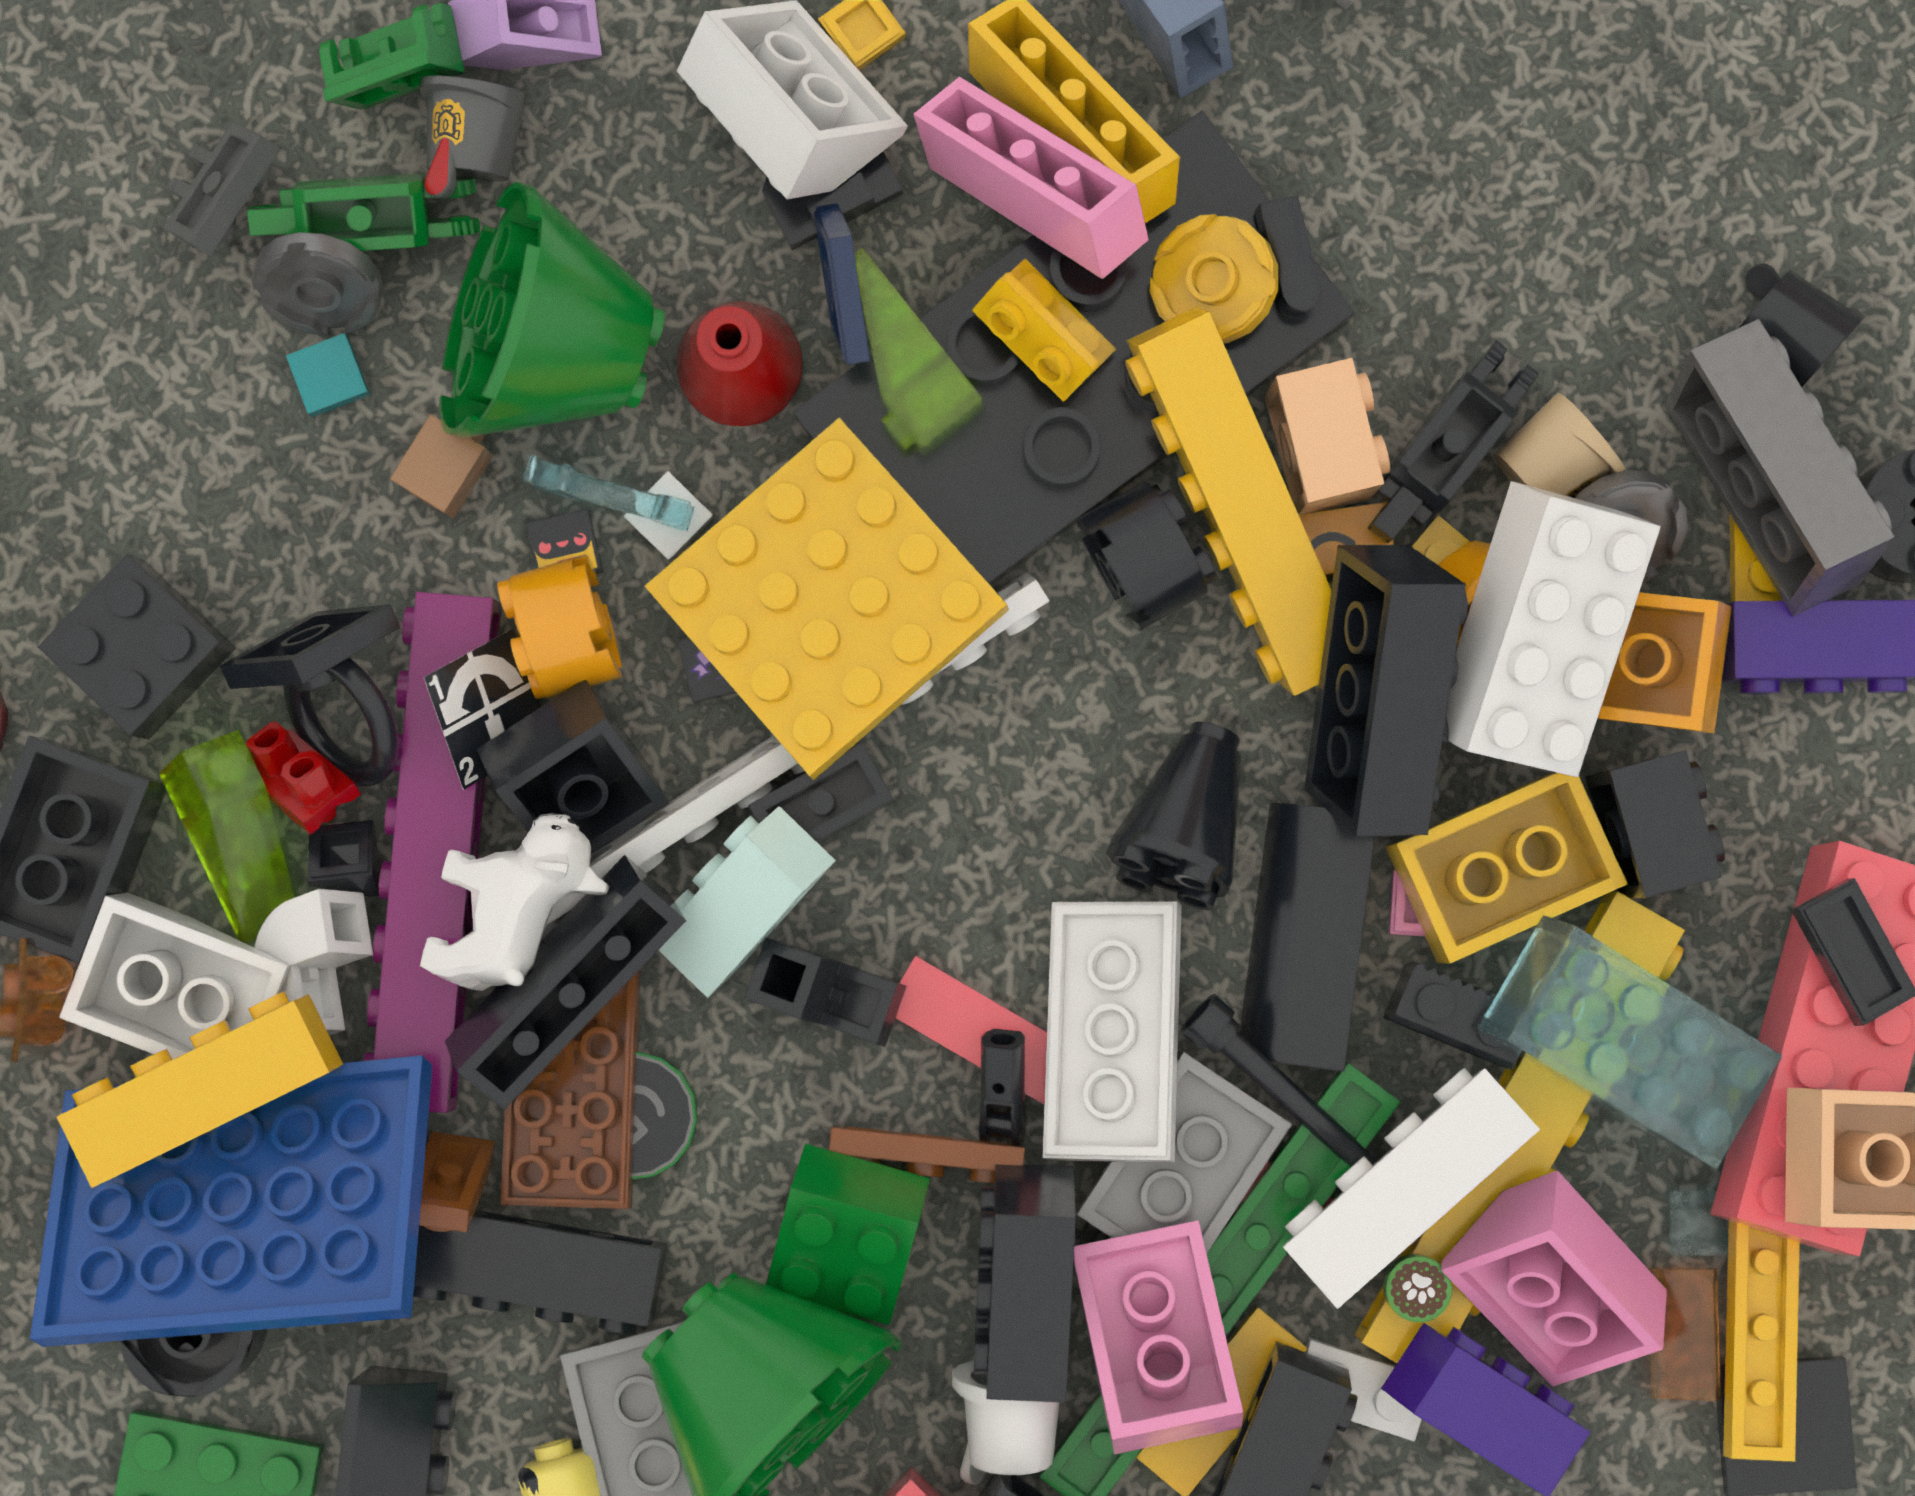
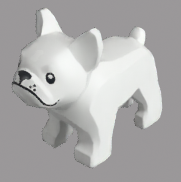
(512, 903)

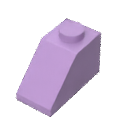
(525, 32)

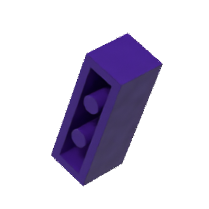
(1821, 646)
(1487, 1407)

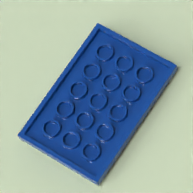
(251, 1226)

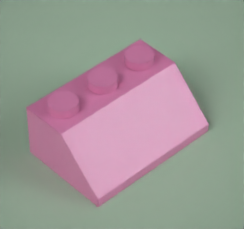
(1558, 1282)

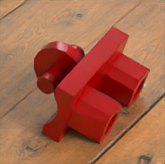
(299, 777)

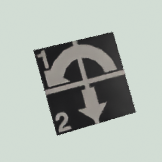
(478, 701)

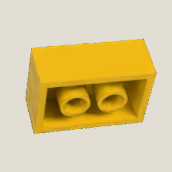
(1505, 866)

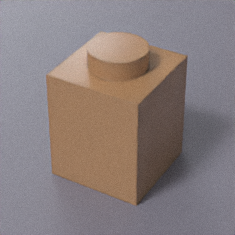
(442, 467)

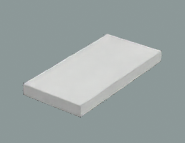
(1112, 1032)

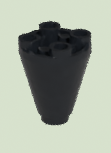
(1185, 821)

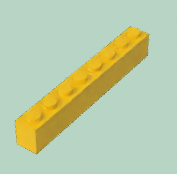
(1549, 1104)

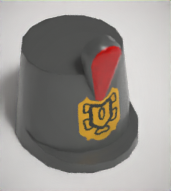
(469, 131)

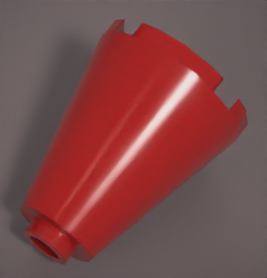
(744, 382)

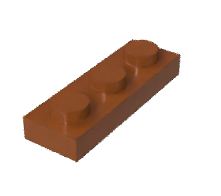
(926, 1153)

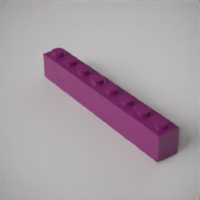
(427, 818)

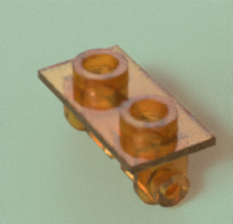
(34, 999)

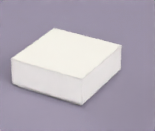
(668, 539)

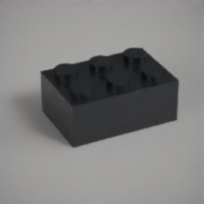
(68, 841)
(1025, 1282)

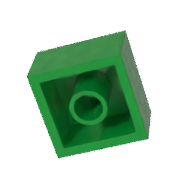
(847, 1233)

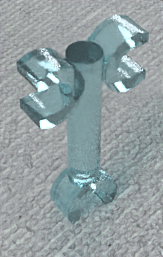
(577, 486)

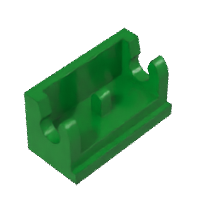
(392, 59)

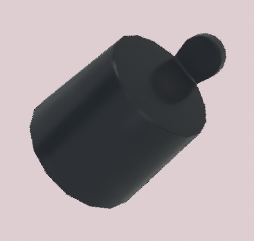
(1801, 317)

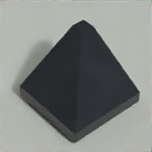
(344, 858)

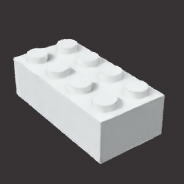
(1546, 628)
(1410, 1186)

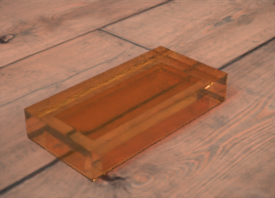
(1690, 1354)

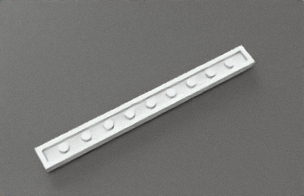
(749, 776)

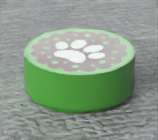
(1417, 1288)

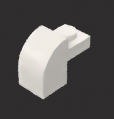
(315, 938)

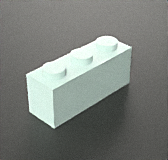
(743, 898)

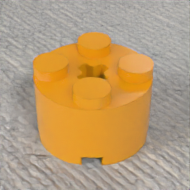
(560, 627)

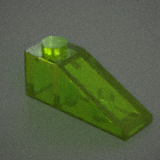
(914, 374)
(231, 829)

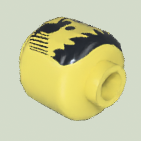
(559, 1471)

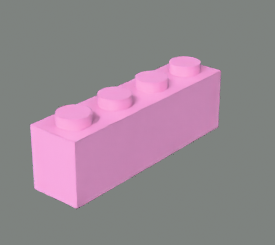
(1032, 177)

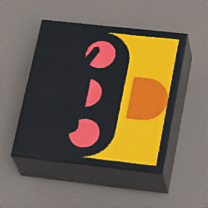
(564, 538)

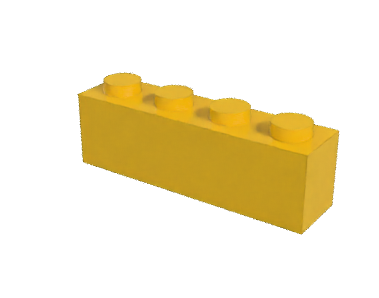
(1046, 80)
(200, 1089)

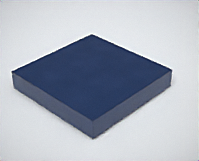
(841, 283)

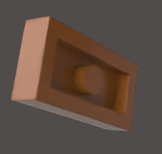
(453, 1180)

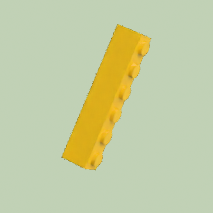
(1238, 490)

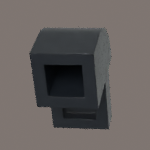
(825, 991)

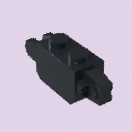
(1449, 445)

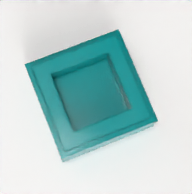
(328, 375)

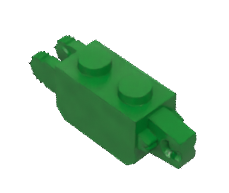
(363, 211)

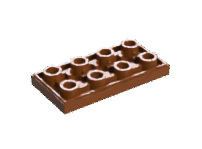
(575, 1121)

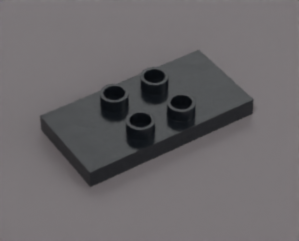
(1028, 457)

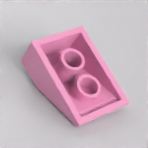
(1157, 1337)

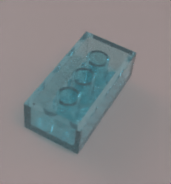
(1630, 1041)

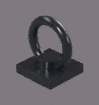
(314, 656)

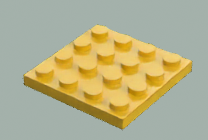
(827, 598)

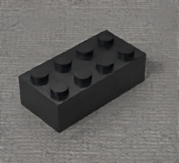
(1385, 689)

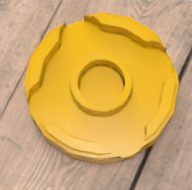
(1219, 268)

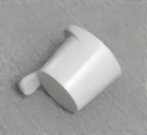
(1003, 1434)

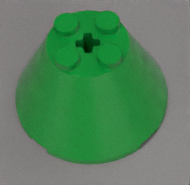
(546, 326)
(759, 1381)

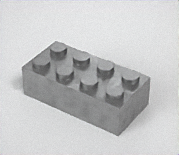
(1778, 467)

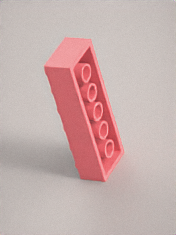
(1821, 1044)

